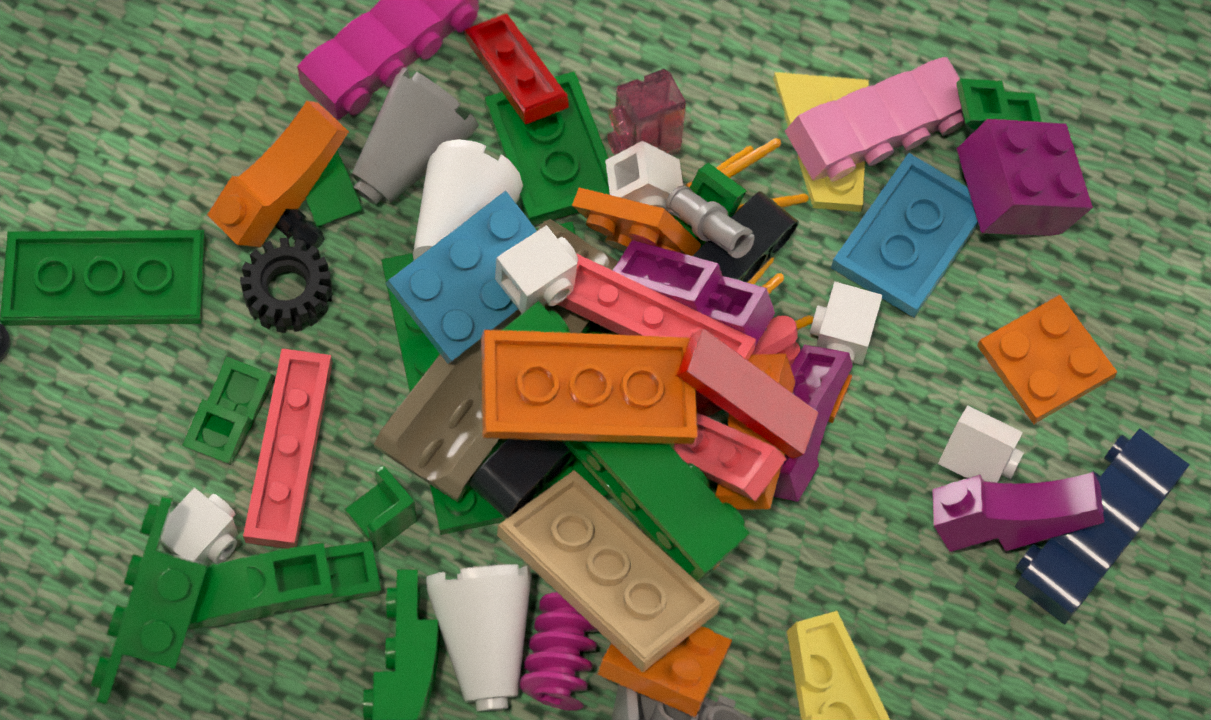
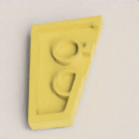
(805, 92)
(830, 672)

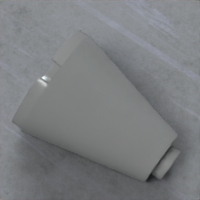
(405, 135)

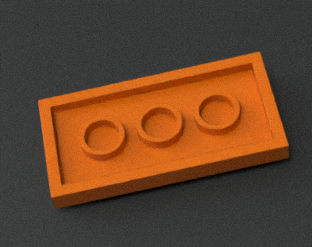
(585, 387)

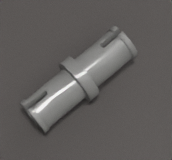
(710, 221)

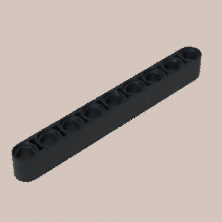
(527, 466)

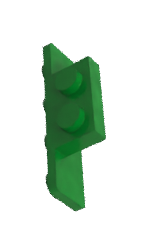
(158, 606)

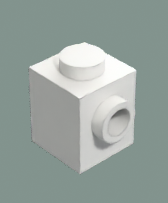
(644, 174)
(537, 270)
(847, 320)
(982, 447)
(200, 529)

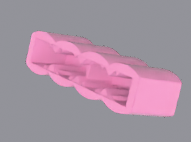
(877, 120)

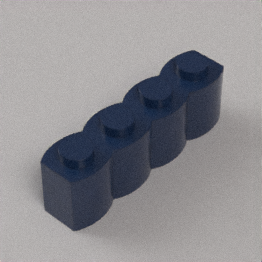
(1075, 562)

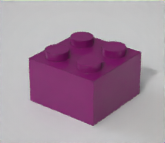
(1024, 177)

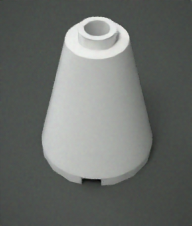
(457, 186)
(484, 629)

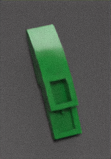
(284, 581)
(412, 654)

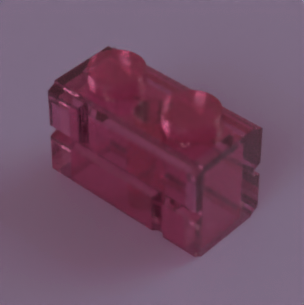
(648, 113)

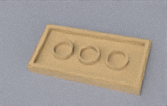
(608, 570)

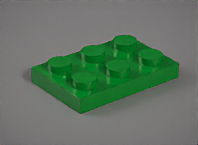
(552, 152)

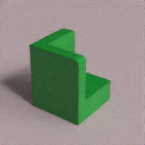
(383, 510)

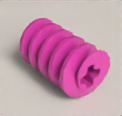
(557, 654)

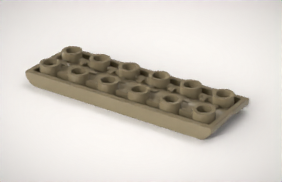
(440, 421)

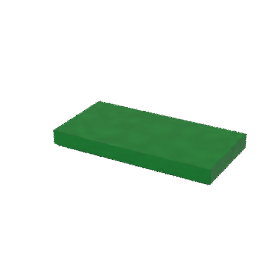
(103, 277)

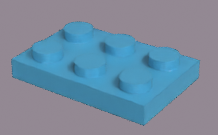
(909, 235)
(454, 284)

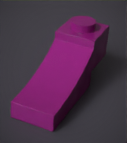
(699, 286)
(818, 381)
(1014, 513)

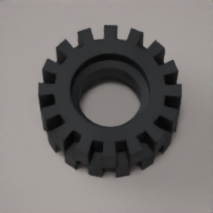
(286, 259)

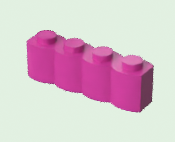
(377, 47)

